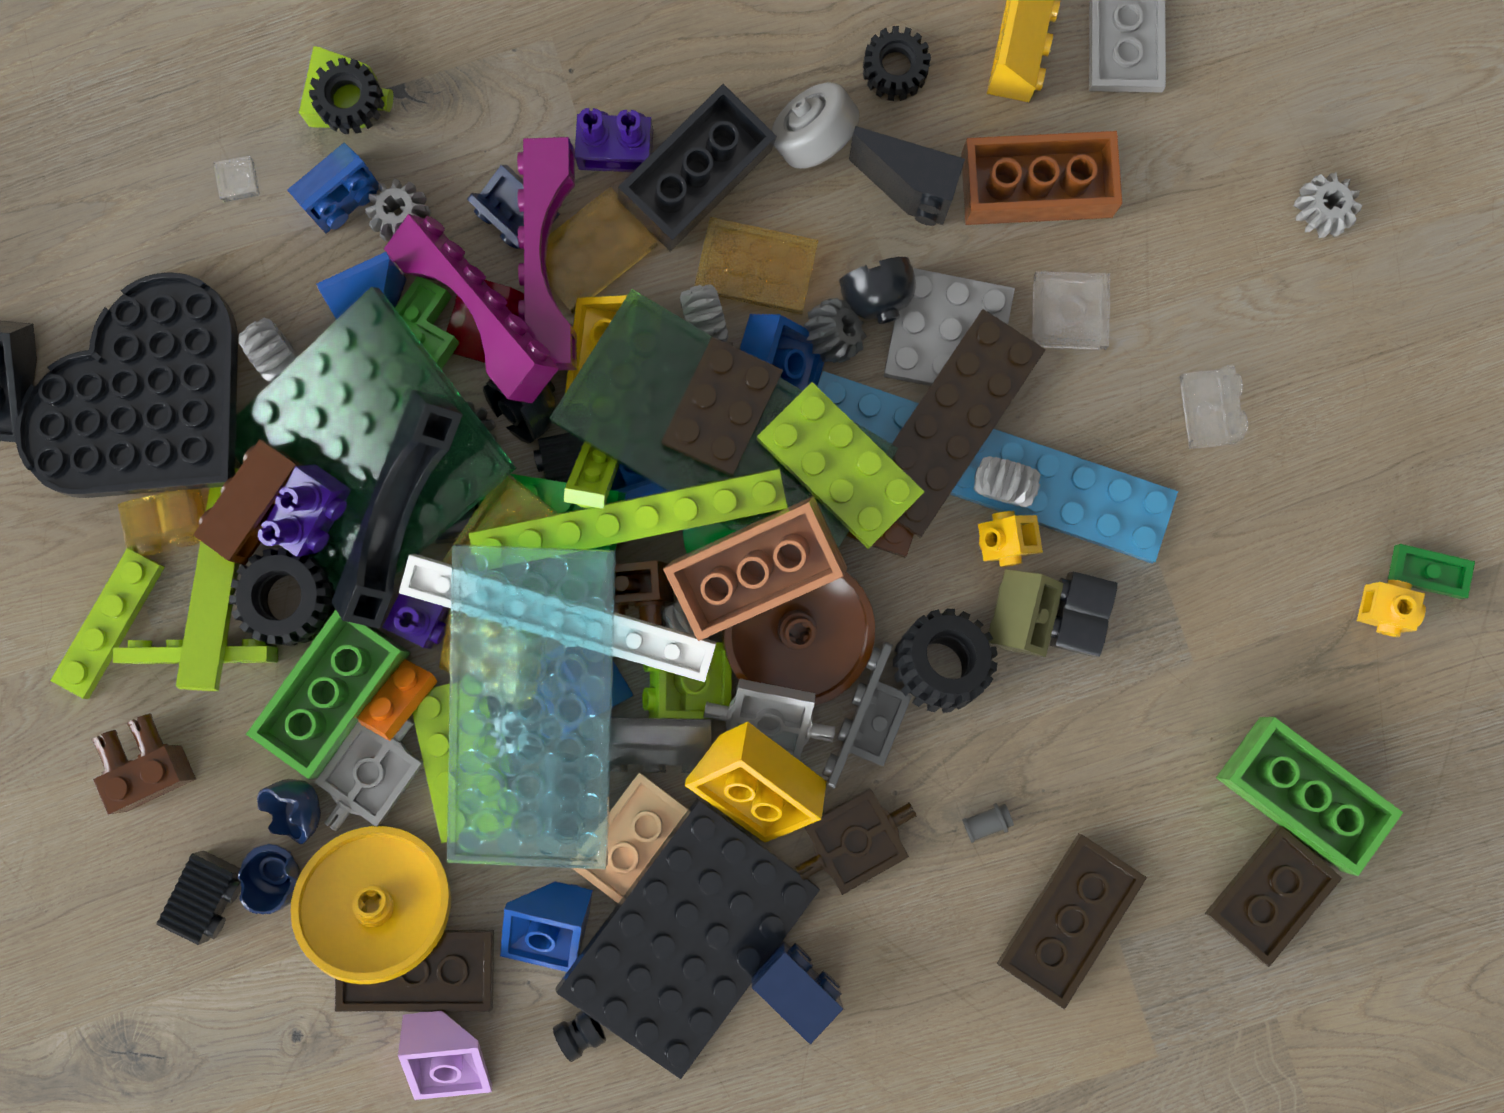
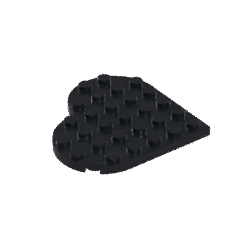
(145, 401)

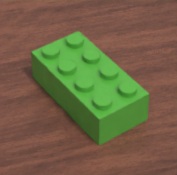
(326, 694)
(1309, 795)

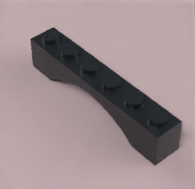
(416, 449)

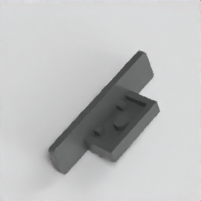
(874, 721)

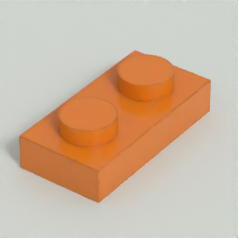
(397, 699)

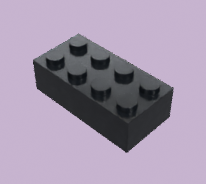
(696, 167)

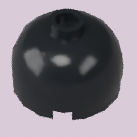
(880, 290)
(528, 419)

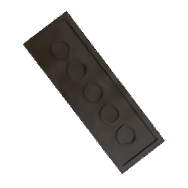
(961, 412)

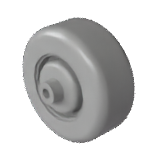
(815, 125)

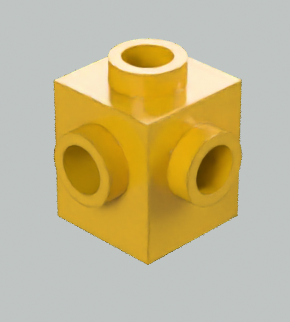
(1009, 538)
(1392, 607)

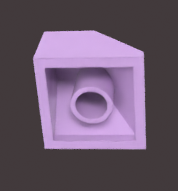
(441, 1057)

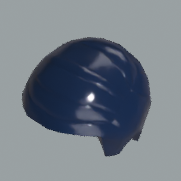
(292, 807)
(267, 879)

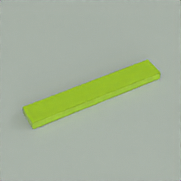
(207, 617)

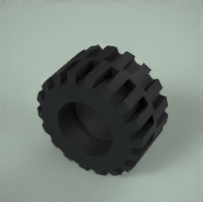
(253, 593)
(965, 640)

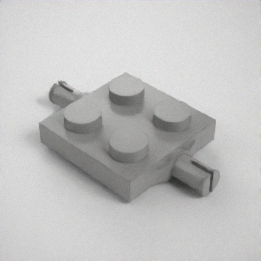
(775, 711)
(368, 775)

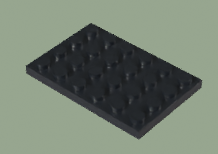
(687, 939)

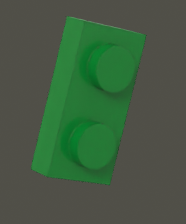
(1432, 571)

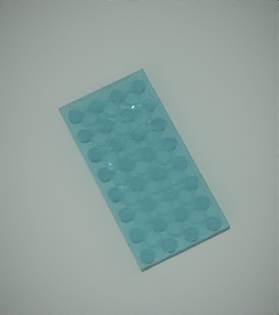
(530, 706)

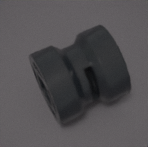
(578, 1035)

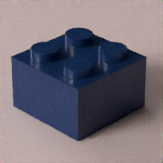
(798, 992)

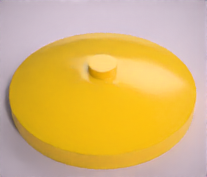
(370, 905)

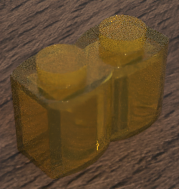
(161, 520)

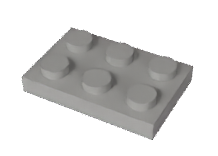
(1127, 46)

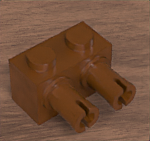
(643, 587)
(138, 781)

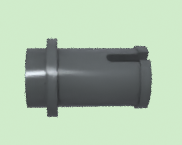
(988, 822)

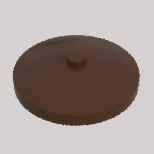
(807, 643)

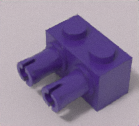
(612, 141)
(305, 511)
(417, 620)

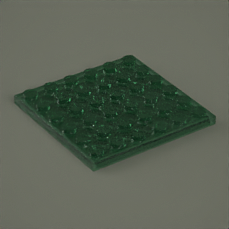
(342, 412)

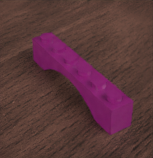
(547, 181)
(512, 356)

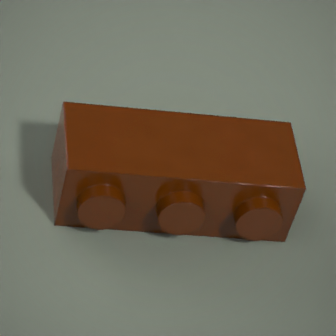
(246, 503)

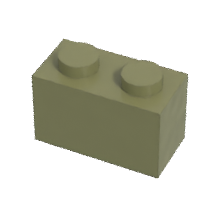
(1025, 612)

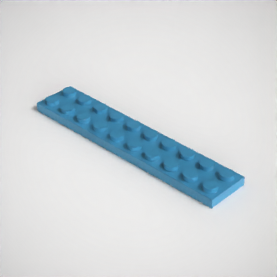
(1072, 494)

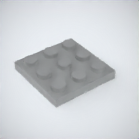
(938, 321)

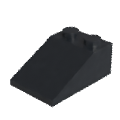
(908, 173)
(17, 372)

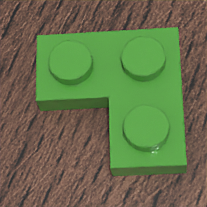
(420, 310)

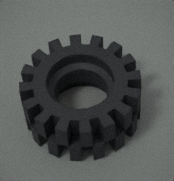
(899, 43)
(340, 76)

